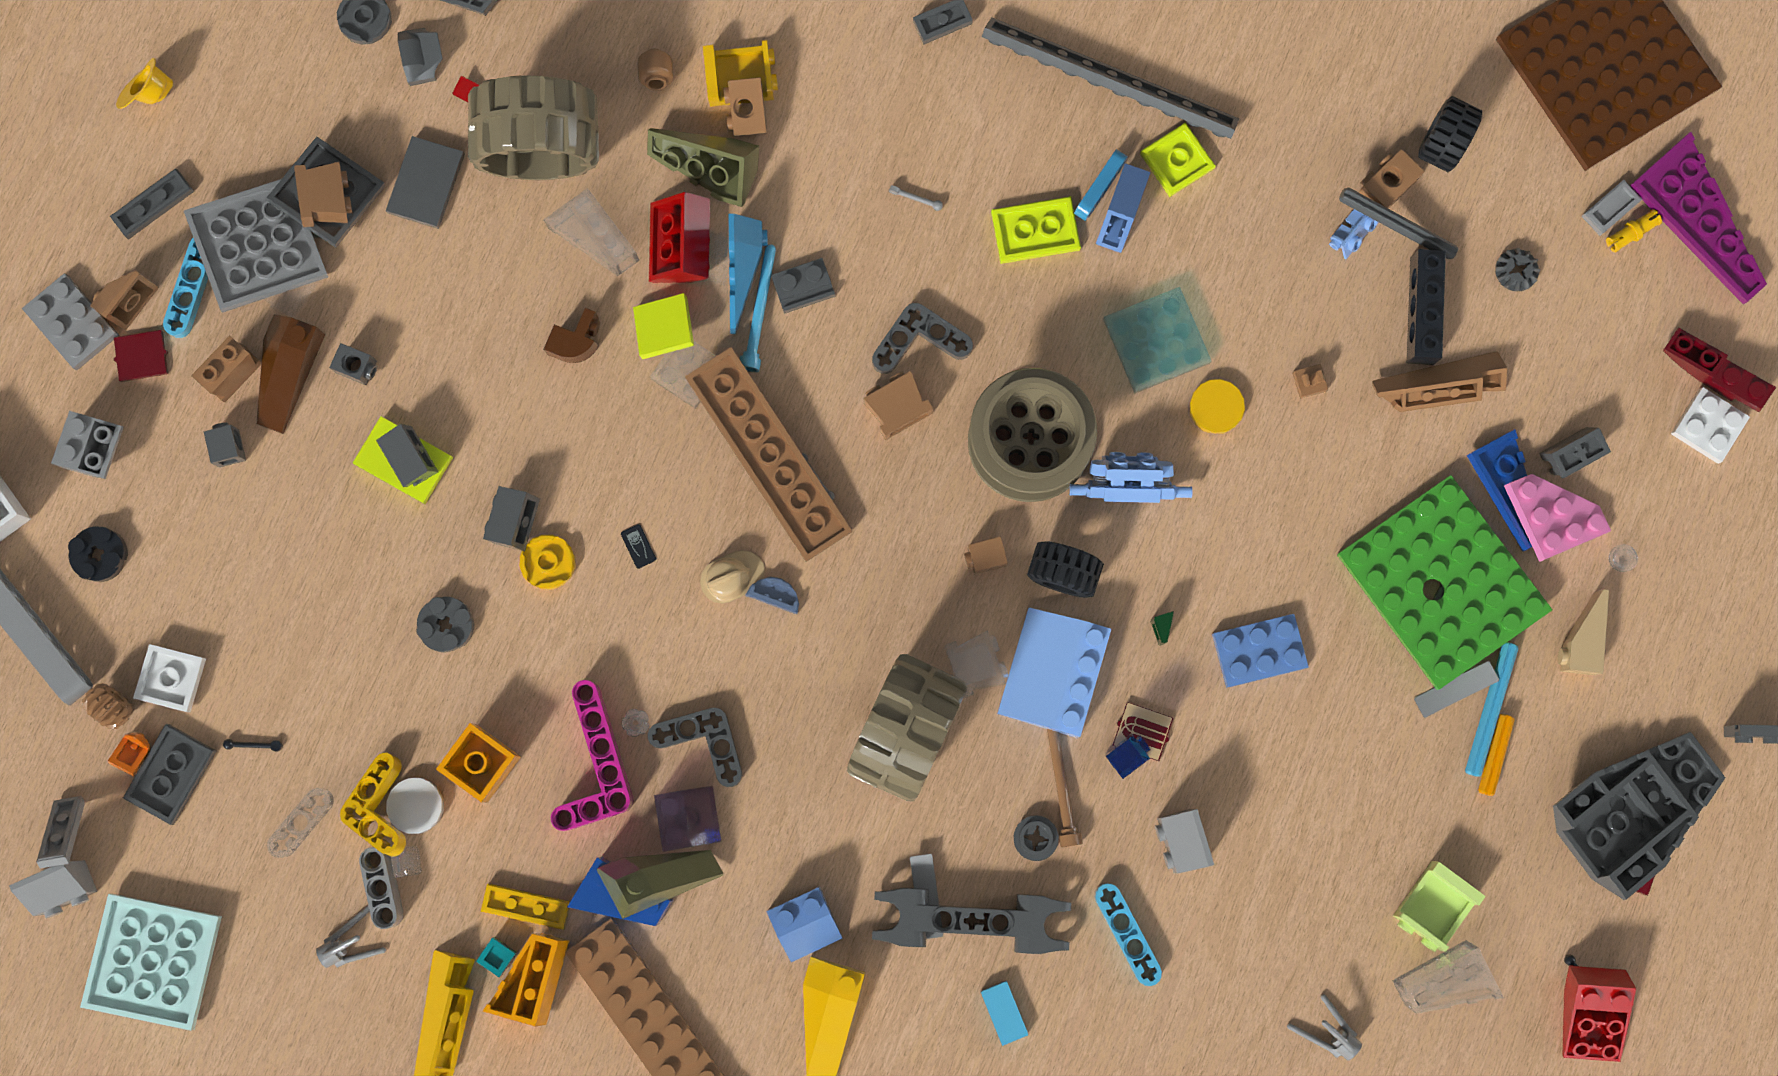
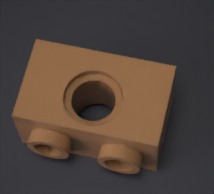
(745, 90)
(1398, 167)

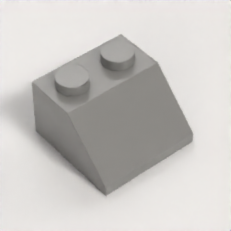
(1184, 841)
(55, 888)

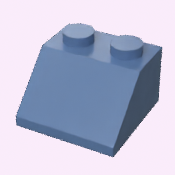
(804, 924)

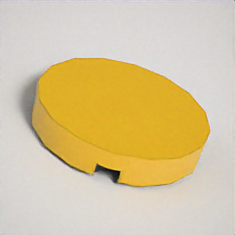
(1217, 406)
(547, 562)

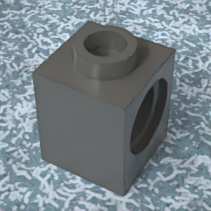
(346, 356)
(224, 445)

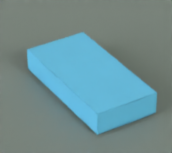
(1004, 1013)

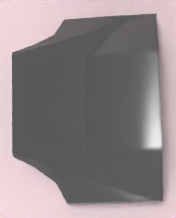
(419, 55)

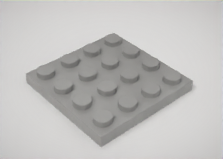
(252, 248)

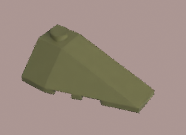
(714, 162)

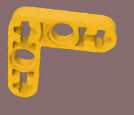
(366, 806)

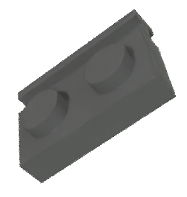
(803, 285)
(1746, 733)

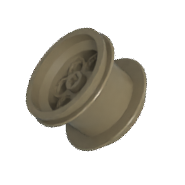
(1033, 391)

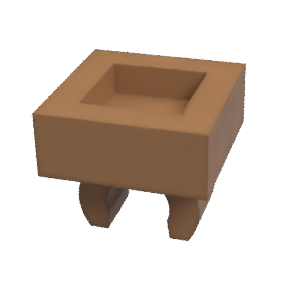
(1310, 381)

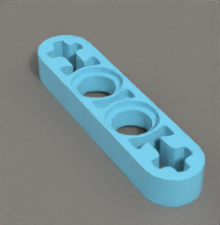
(182, 286)
(1127, 934)

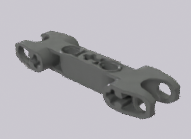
(1024, 923)

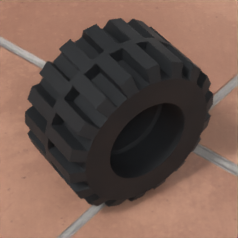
(1450, 134)
(1065, 569)

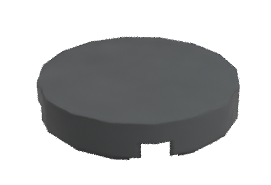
(364, 20)

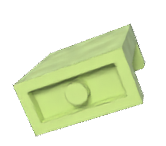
(1437, 906)

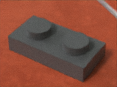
(942, 20)

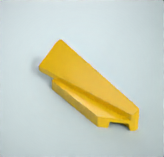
(444, 1014)

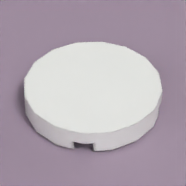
(414, 805)

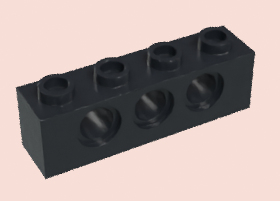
(1426, 307)

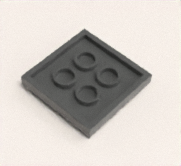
(362, 190)

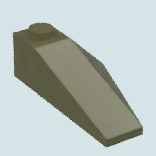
(651, 879)

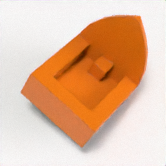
(130, 753)

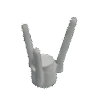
(334, 951)
(1344, 1042)

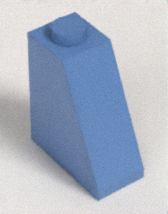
(1123, 208)

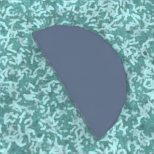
(775, 593)

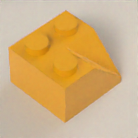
(478, 763)

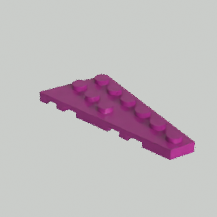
(1699, 216)

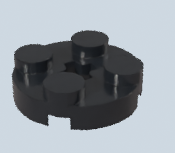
(111, 560)

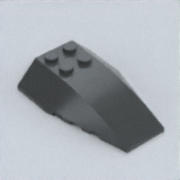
(1637, 812)

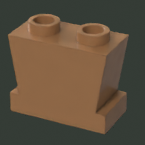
(322, 194)
(226, 369)
(897, 404)

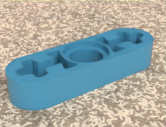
(1101, 185)

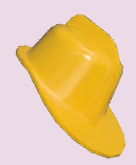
(147, 86)

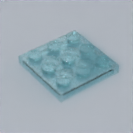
(1157, 340)

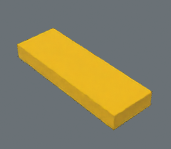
(525, 906)

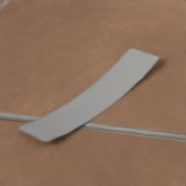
(1459, 688)
(924, 878)

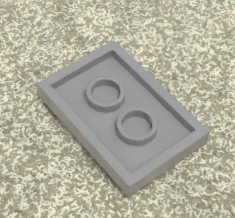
(70, 322)

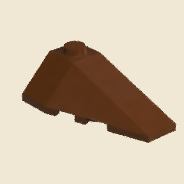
(285, 365)

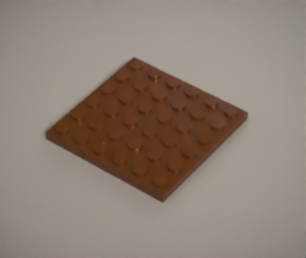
(1607, 71)

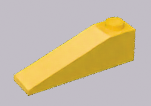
(829, 1006)

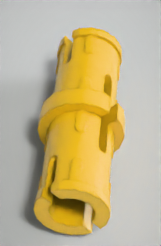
(1633, 230)

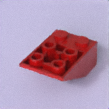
(1596, 1013)

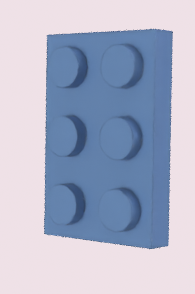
(1260, 650)

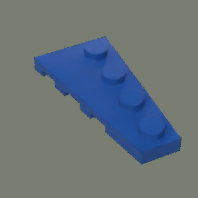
(1499, 465)

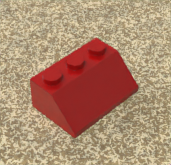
(679, 239)

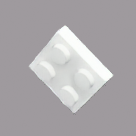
(1710, 425)
(169, 678)

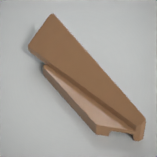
(1444, 383)

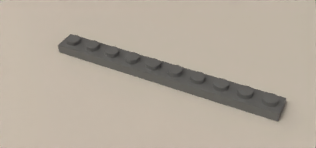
(1104, 75)

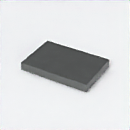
(425, 182)
(169, 774)

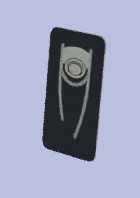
(638, 546)

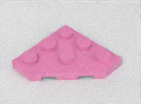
(1554, 516)

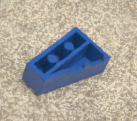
(595, 898)

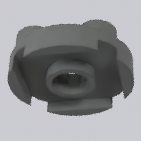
(429, 628)

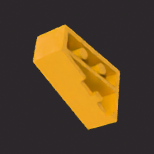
(532, 981)

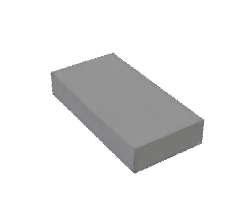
(1611, 207)

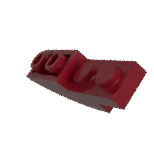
(1716, 372)

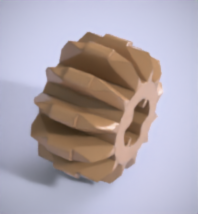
(107, 706)

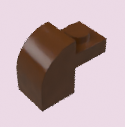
(577, 345)

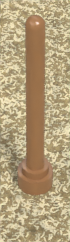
(1069, 834)

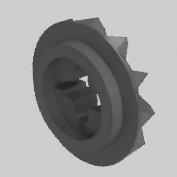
(1515, 281)
(1043, 849)

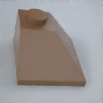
(124, 298)

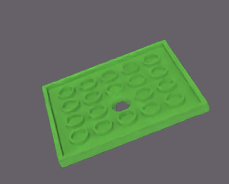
(1484, 587)

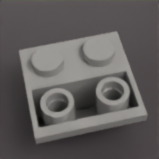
(87, 445)

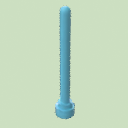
(750, 357)

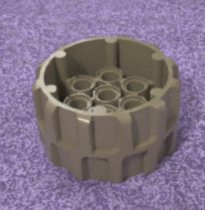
(532, 128)
(906, 727)

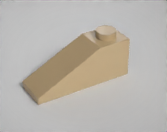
(1585, 644)

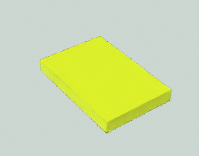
(1035, 230)
(374, 462)

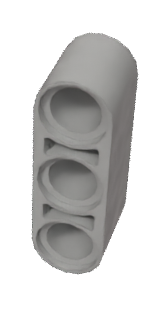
(378, 902)

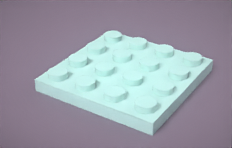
(151, 962)

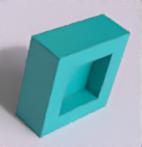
(496, 957)

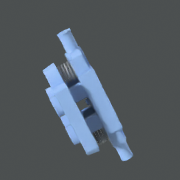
(1131, 479)

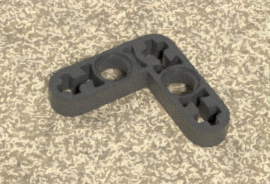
(923, 329)
(712, 736)

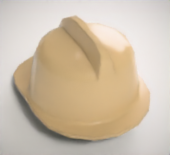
(731, 576)

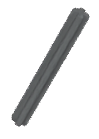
(1397, 222)

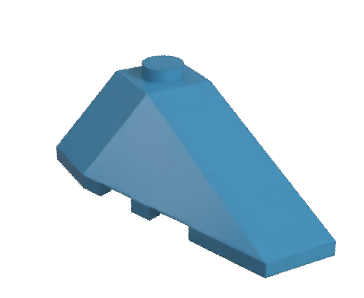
(745, 255)

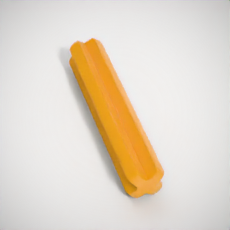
(1496, 755)

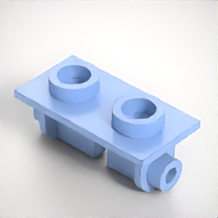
(1351, 238)

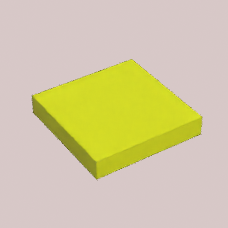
(1177, 159)
(663, 326)

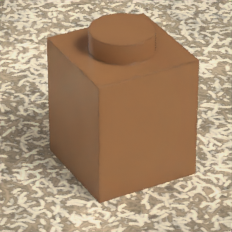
(986, 555)

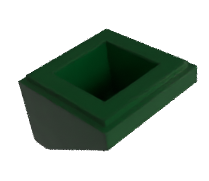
(1161, 627)

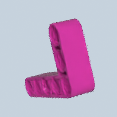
(600, 763)

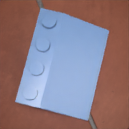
(1054, 672)

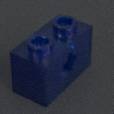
(1128, 755)

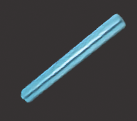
(1491, 710)

